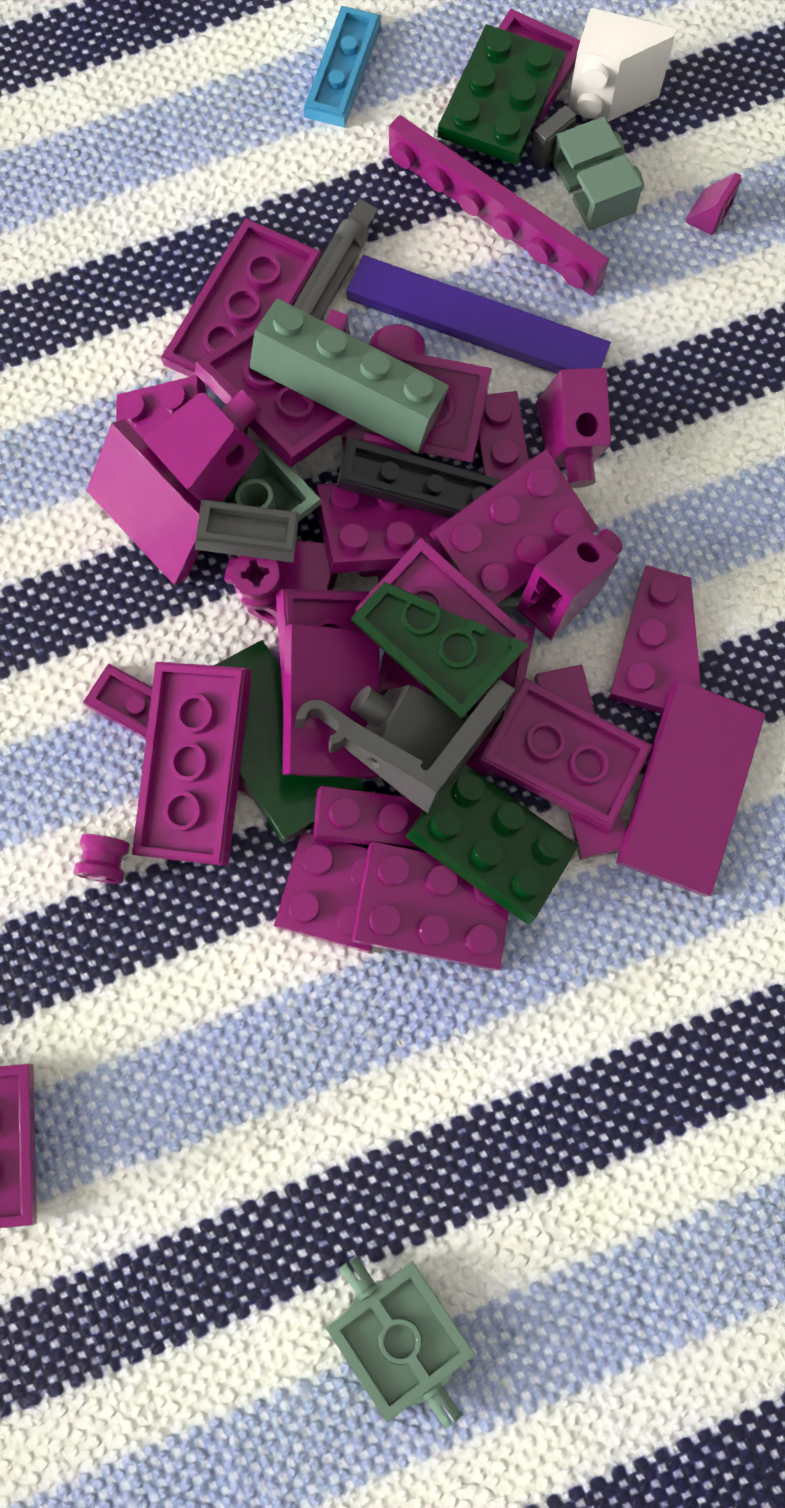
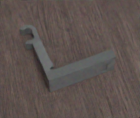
(398, 766)

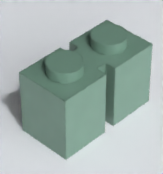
(595, 160)

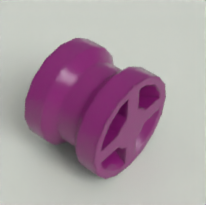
(259, 591)
(101, 858)

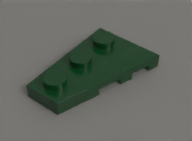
(440, 649)

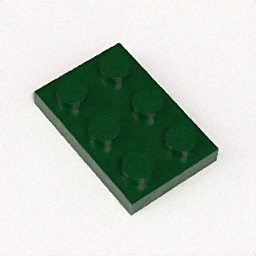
(501, 94)
(494, 844)

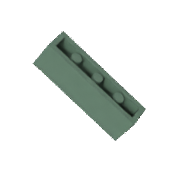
(347, 375)

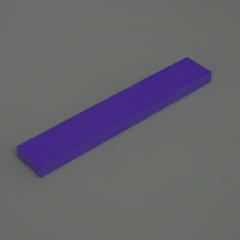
(474, 318)

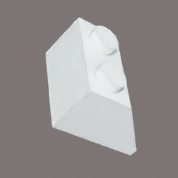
(619, 65)

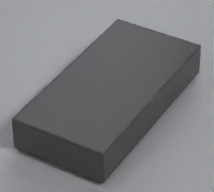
(247, 531)

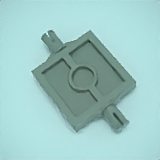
(400, 1341)

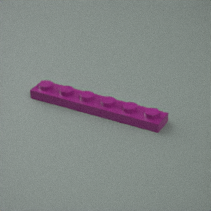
(497, 206)

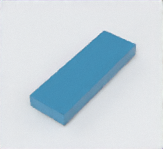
(342, 66)

